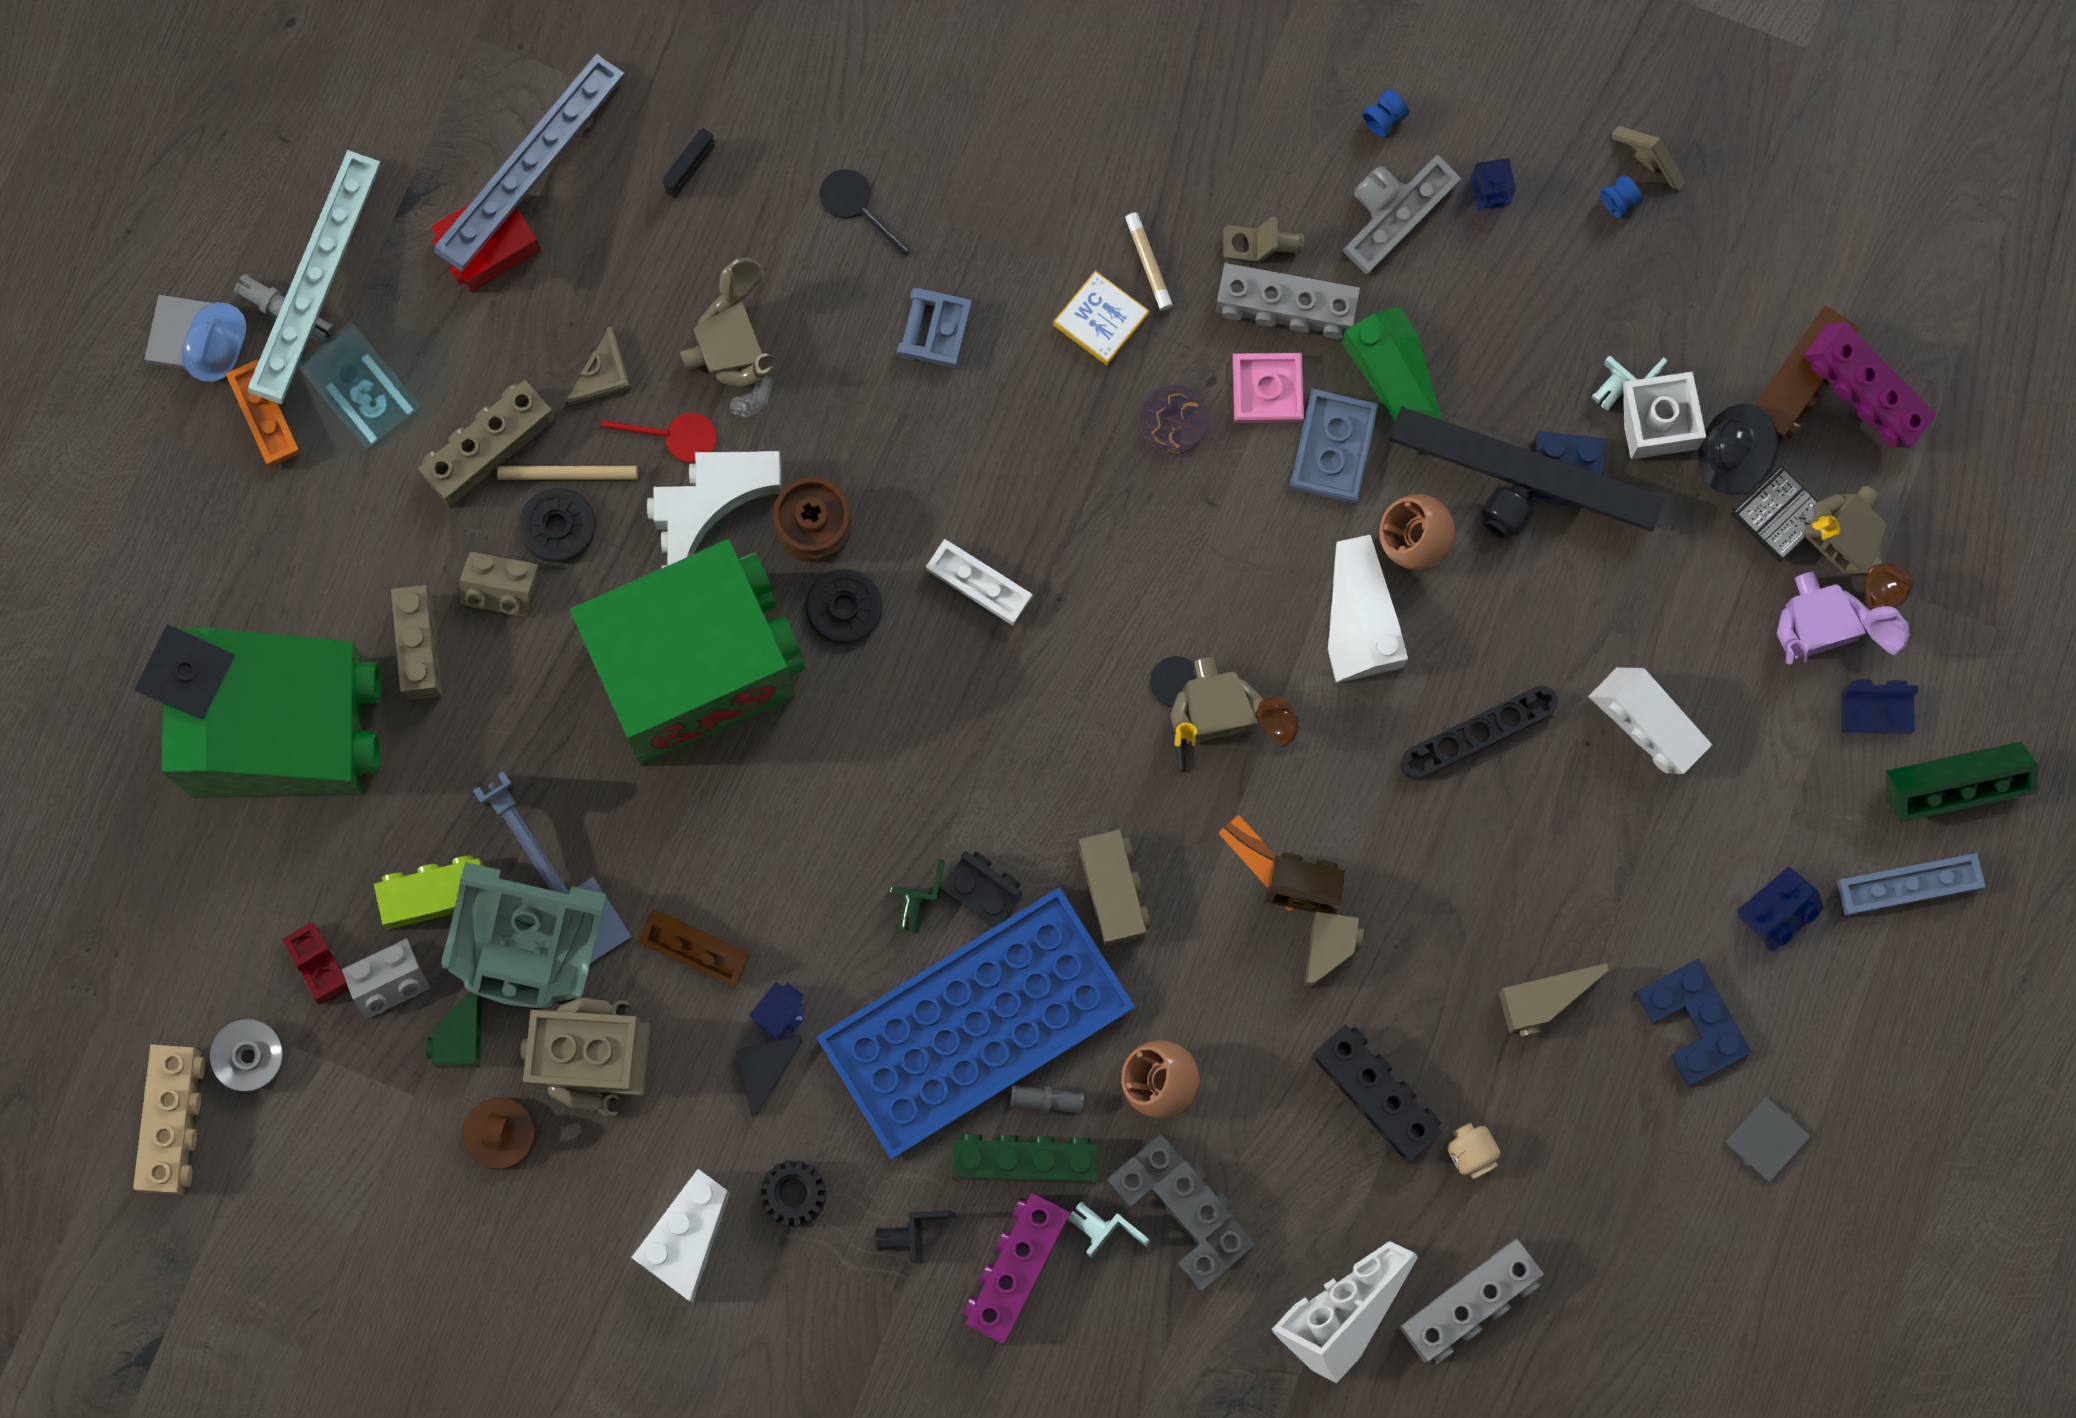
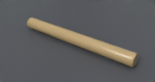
(567, 472)

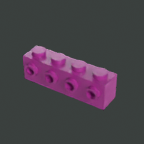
(1869, 385)
(1016, 1269)

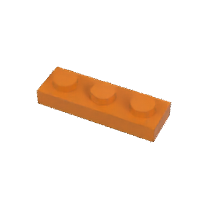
(263, 418)

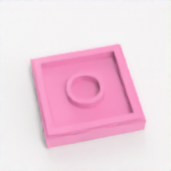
(1268, 388)

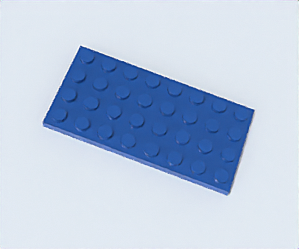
(975, 1023)

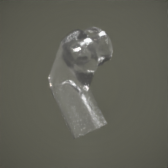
(754, 401)

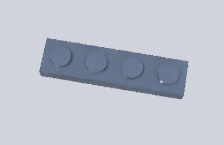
(1911, 884)

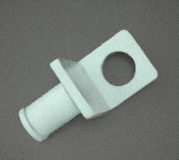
(1614, 384)
(1099, 1229)

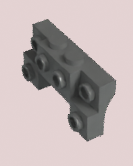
(1191, 1203)

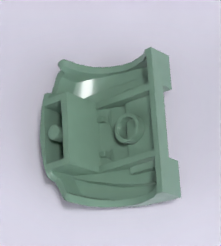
(521, 939)

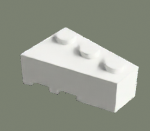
(1651, 719)
(684, 1235)

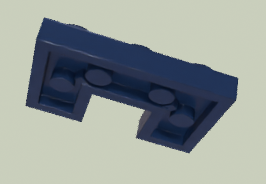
(1718, 1033)

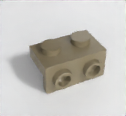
(497, 584)

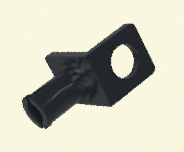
(910, 1236)

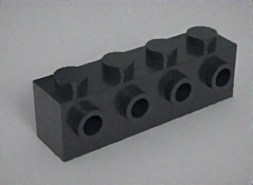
(1376, 1093)

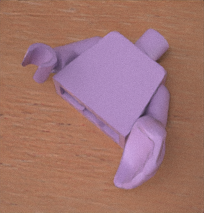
(1834, 618)

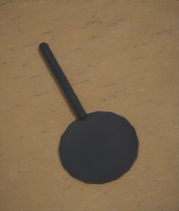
(847, 195)
(1167, 681)

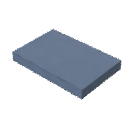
(1334, 446)

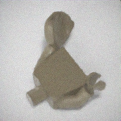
(726, 335)

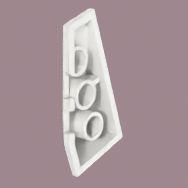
(1339, 1322)

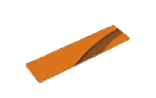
(1249, 848)

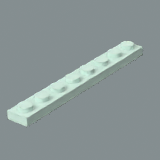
(314, 277)

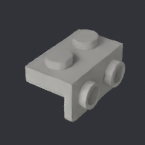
(385, 979)

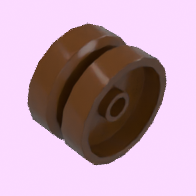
(812, 499)

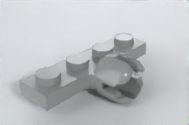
(1396, 208)

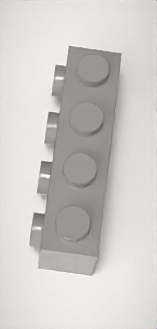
(1286, 300)
(1471, 1301)

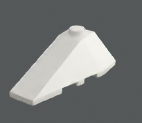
(1363, 621)

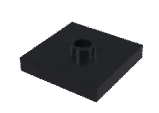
(184, 672)

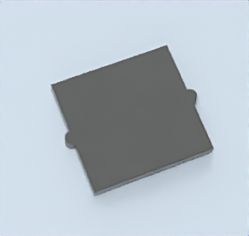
(1767, 1139)

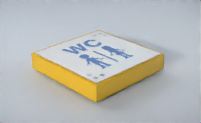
(1101, 318)

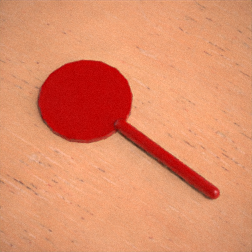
(684, 437)

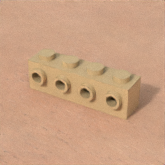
(168, 1120)

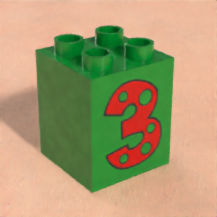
(690, 649)

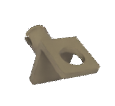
(1261, 242)

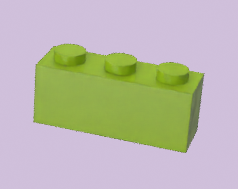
(420, 895)

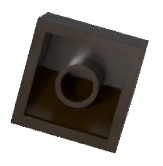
(1305, 884)

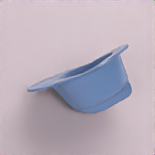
(214, 341)

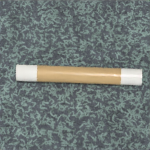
(1148, 261)

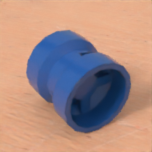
(1385, 113)

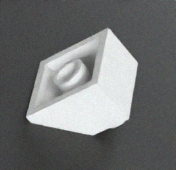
(1662, 415)

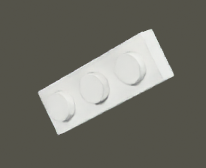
(979, 582)

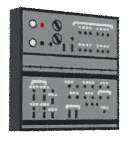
(1777, 513)

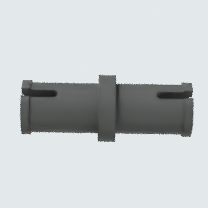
(1046, 1099)

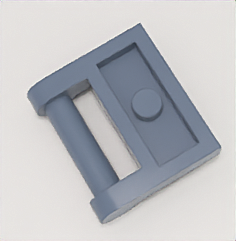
(945, 330)

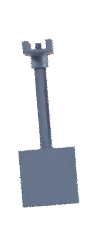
(611, 928)

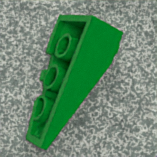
(1392, 362)

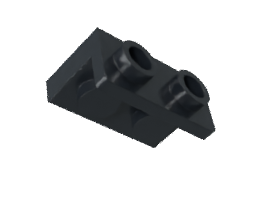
(982, 889)

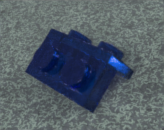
(1781, 908)

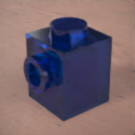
(1493, 183)
(779, 1010)

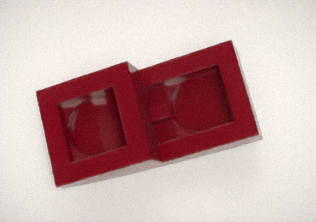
(315, 963)

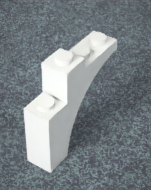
(721, 484)

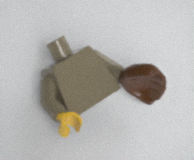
(1851, 538)
(1228, 706)

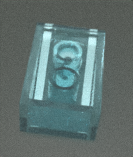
(358, 385)

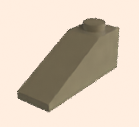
(1539, 1001)

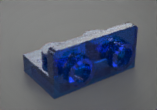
(1878, 707)

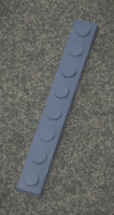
(528, 163)

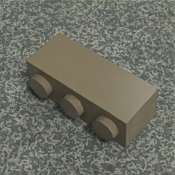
(416, 642)
(1113, 887)

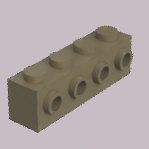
(486, 442)

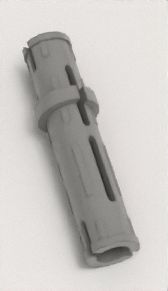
(271, 302)

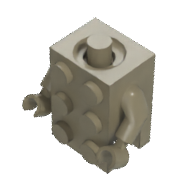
(586, 1051)

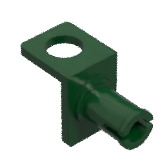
(913, 901)

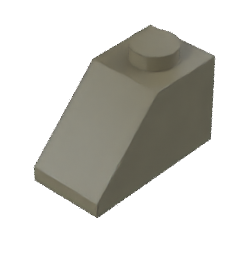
(1331, 944)

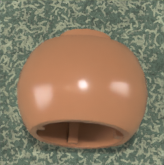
(1418, 523)
(1160, 1079)

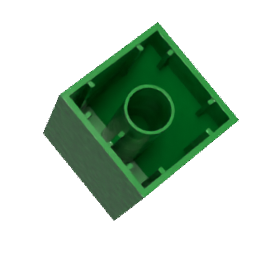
(279, 722)

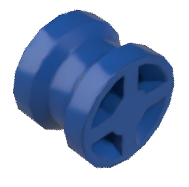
(1621, 196)

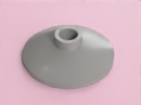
(231, 1045)

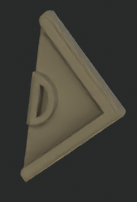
(1651, 153)
(602, 373)

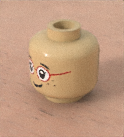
(1473, 1150)

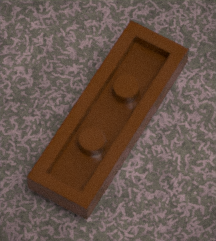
(694, 948)

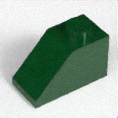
(458, 1036)

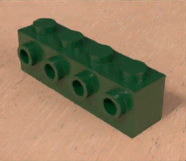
(1961, 781)
(1025, 1161)

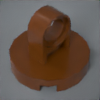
(499, 1133)

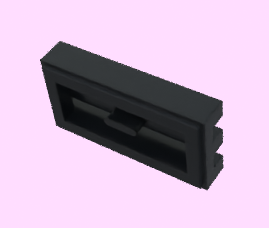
(688, 163)

